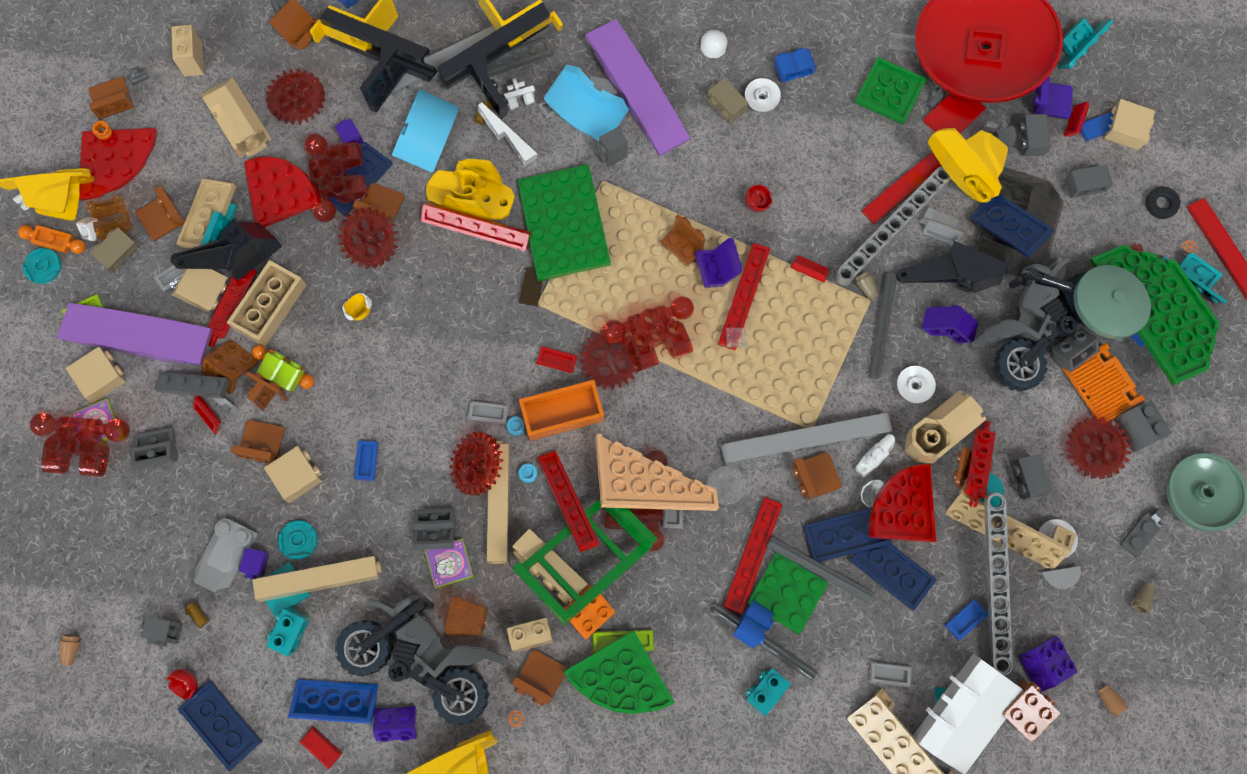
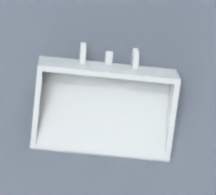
(967, 714)

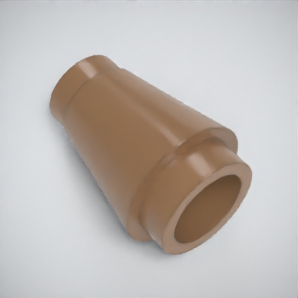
(68, 649)
(1113, 701)

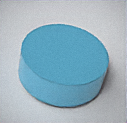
(515, 426)
(527, 473)

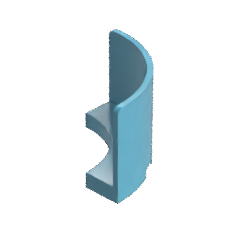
(583, 105)
(426, 131)

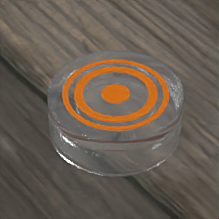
(1188, 245)
(516, 719)

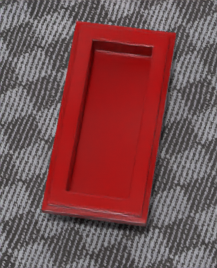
(1076, 119)
(810, 268)
(556, 359)
(206, 414)
(320, 747)

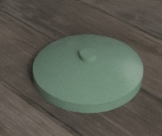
(1112, 302)
(1207, 492)

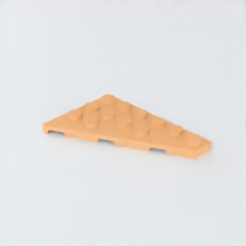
(638, 482)

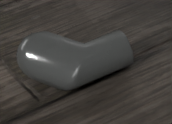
(936, 96)

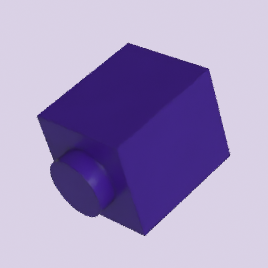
(348, 132)
(253, 563)

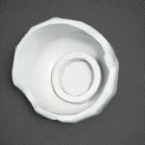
(713, 43)
(870, 492)

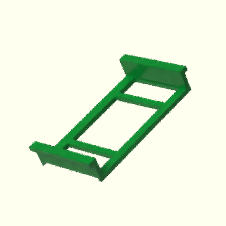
(628, 522)

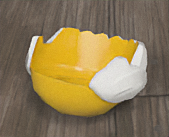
(357, 307)

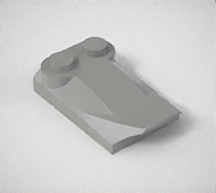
(223, 555)

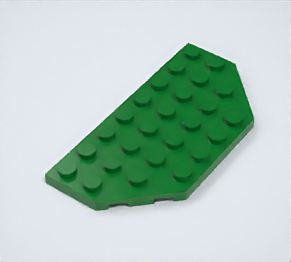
(1180, 322)

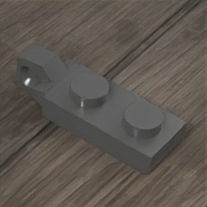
(1143, 532)

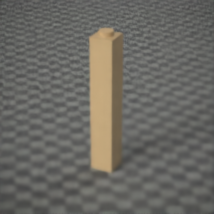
(499, 511)
(316, 578)

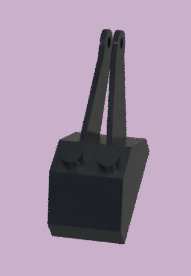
(237, 251)
(963, 265)

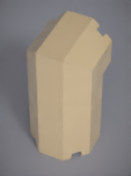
(236, 118)
(943, 428)

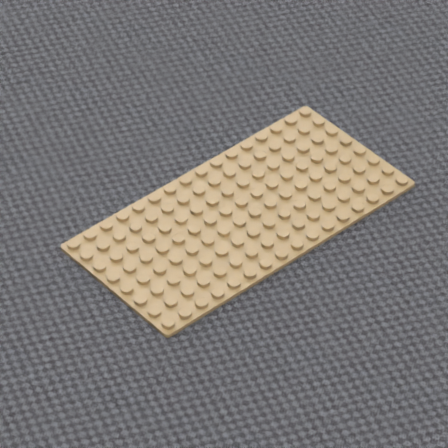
(793, 328)

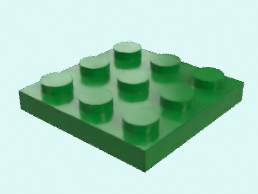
(890, 90)
(789, 592)

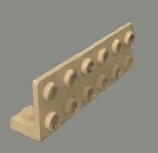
(1021, 538)
(890, 738)

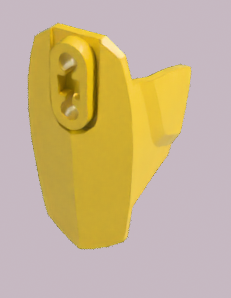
(971, 162)
(469, 187)
(51, 193)
(464, 759)

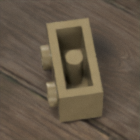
(727, 101)
(114, 249)

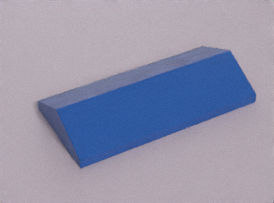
(334, 701)

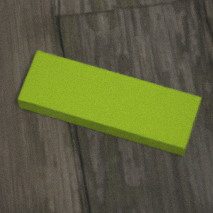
(602, 639)

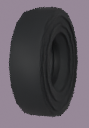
(1170, 195)

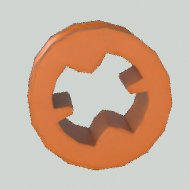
(106, 133)

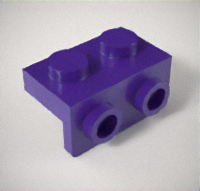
(395, 723)

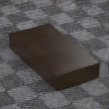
(531, 288)

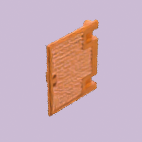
(1104, 385)

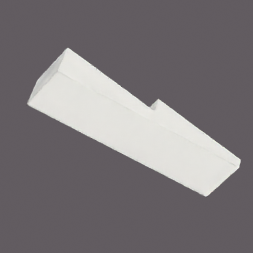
(500, 130)

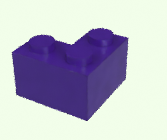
(950, 322)

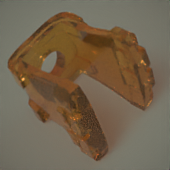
(105, 209)
(465, 618)

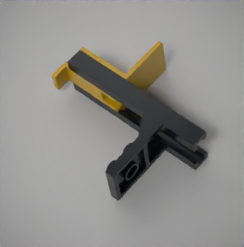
(507, 36)
(372, 40)

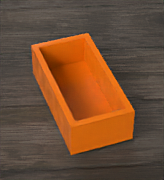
(562, 410)

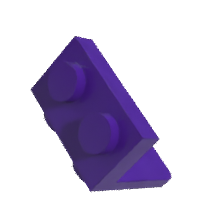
(1053, 100)
(719, 265)
(1048, 664)

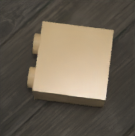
(187, 50)
(1130, 124)
(200, 288)
(96, 374)
(293, 474)
(530, 635)

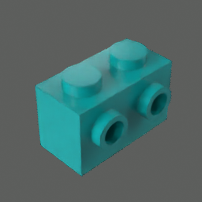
(287, 631)
(767, 691)

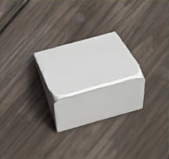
(86, 228)

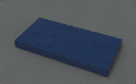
(373, 168)
(1012, 225)
(842, 536)
(895, 573)
(220, 725)

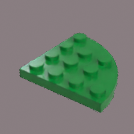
(621, 678)

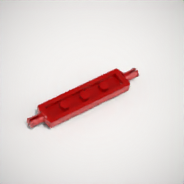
(230, 300)
(980, 463)

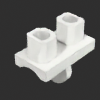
(526, 93)

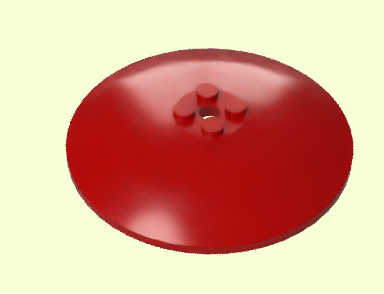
(1022, 41)

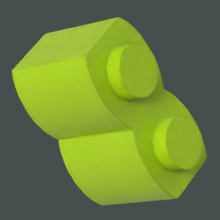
(280, 371)

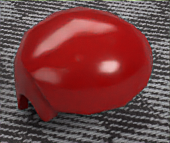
(758, 194)
(177, 684)

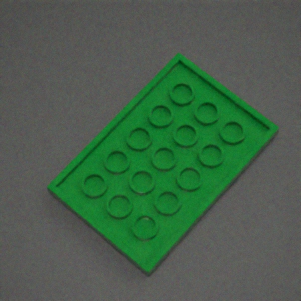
(563, 222)

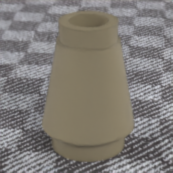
(867, 285)
(1144, 598)

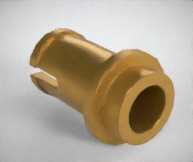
(478, 118)
(196, 614)

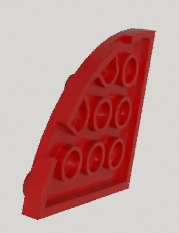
(114, 160)
(278, 190)
(905, 507)

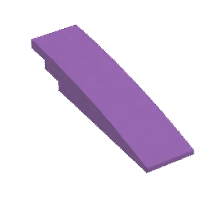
(637, 87)
(135, 334)

